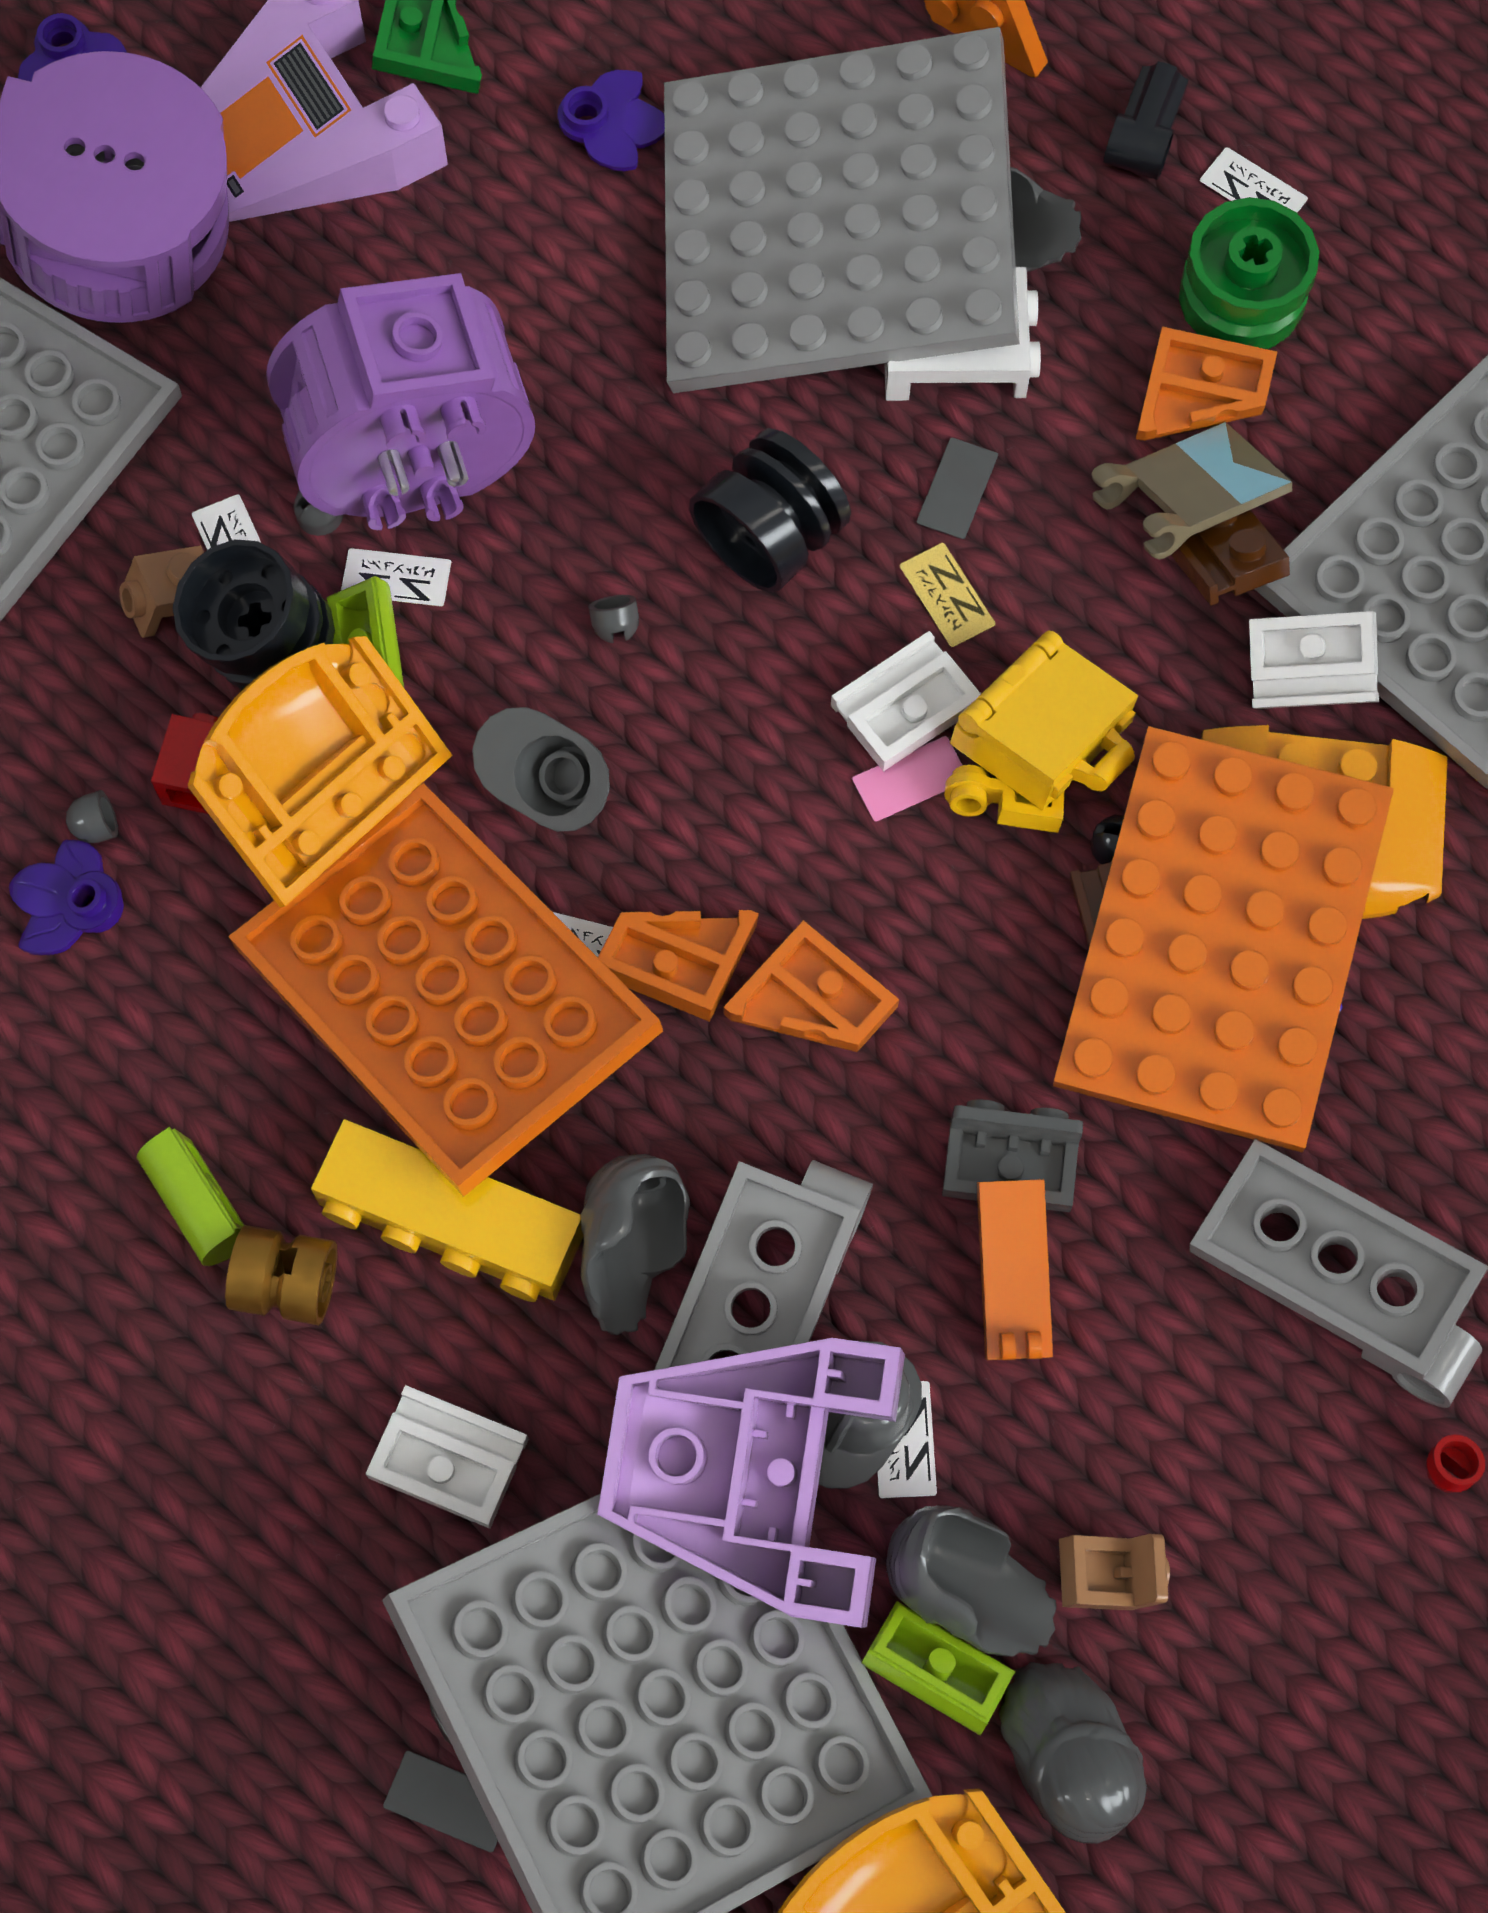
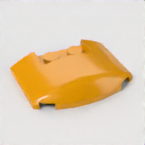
(313, 761)
(1413, 835)
(927, 1859)

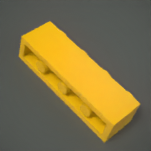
(413, 1203)

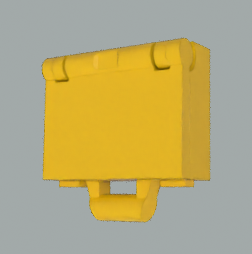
(1048, 723)

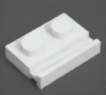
(1314, 660)
(905, 701)
(447, 1456)

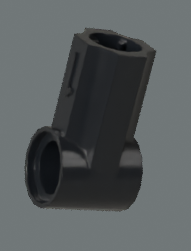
(1145, 130)

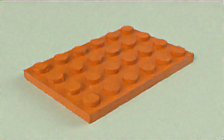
(1224, 939)
(447, 989)

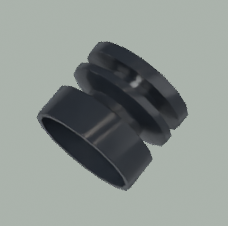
(770, 510)
(248, 610)

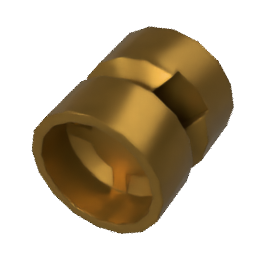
(281, 1275)

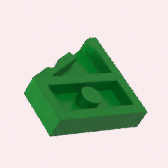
(426, 44)

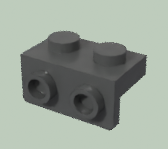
(1012, 1146)

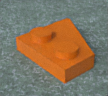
(1019, 34)
(1203, 383)
(678, 956)
(813, 994)

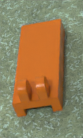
(1014, 1270)

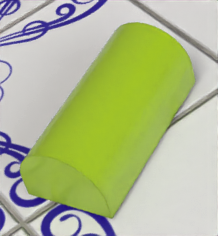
(368, 612)
(191, 1195)
(938, 1668)

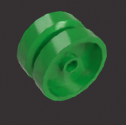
(1249, 272)

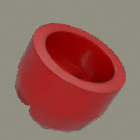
(1458, 1456)

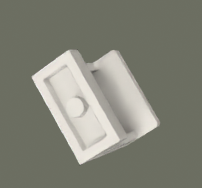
(992, 365)

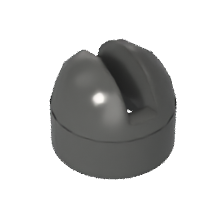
(312, 519)
(614, 615)
(92, 818)

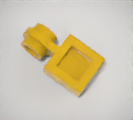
(972, 790)

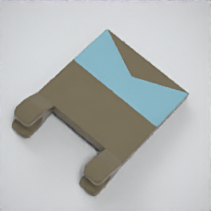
(1194, 484)

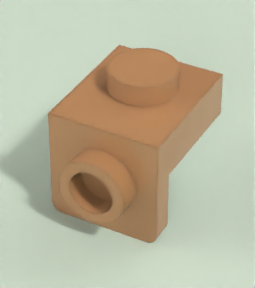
(152, 586)
(1113, 1572)

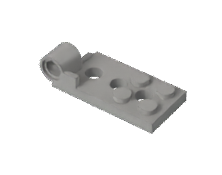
(821, 1220)
(1409, 1341)

